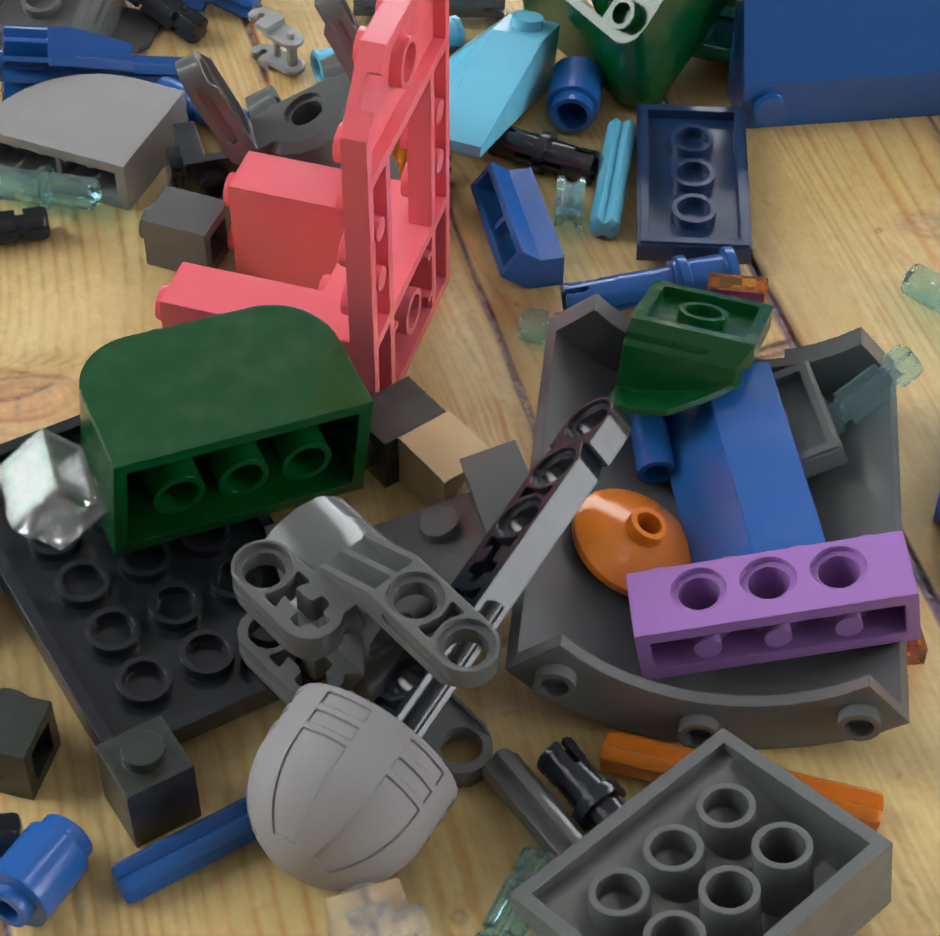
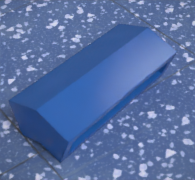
(518, 227)

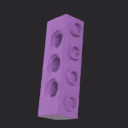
(774, 605)

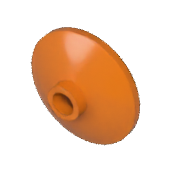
(626, 534)

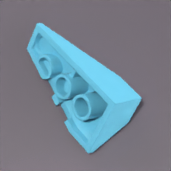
(498, 78)

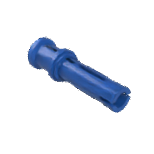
(628, 289)

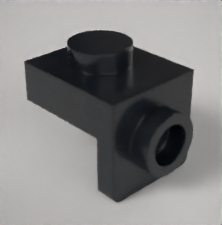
(196, 170)

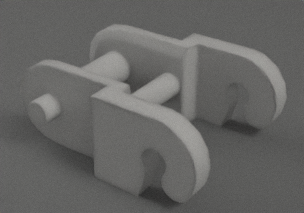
(275, 29)

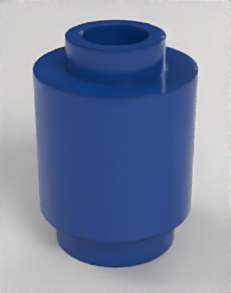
(574, 93)
(42, 870)

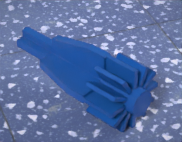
(50, 52)

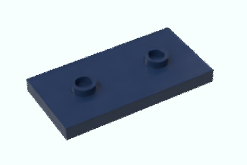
(691, 182)

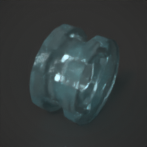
(570, 201)

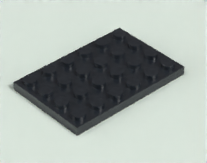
(141, 626)

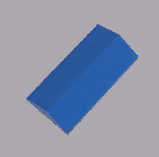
(741, 473)

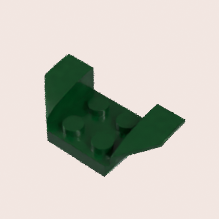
(686, 348)

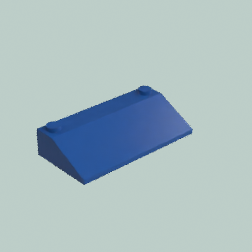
(834, 60)

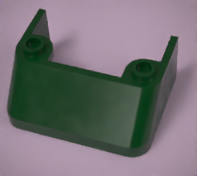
(635, 42)

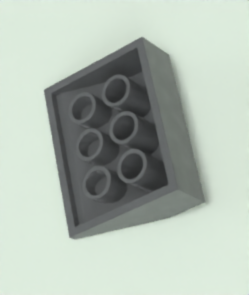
(716, 852)

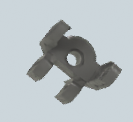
(290, 128)
(352, 611)

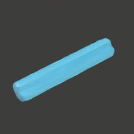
(612, 178)

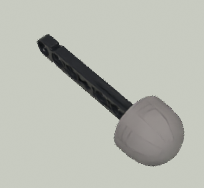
(347, 780)

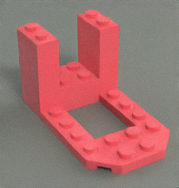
(350, 239)

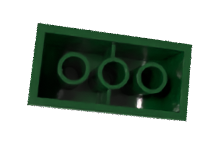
(220, 423)

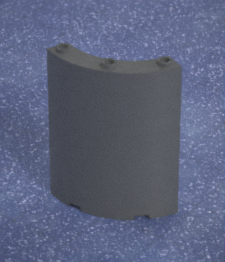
(576, 634)

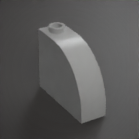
(94, 129)

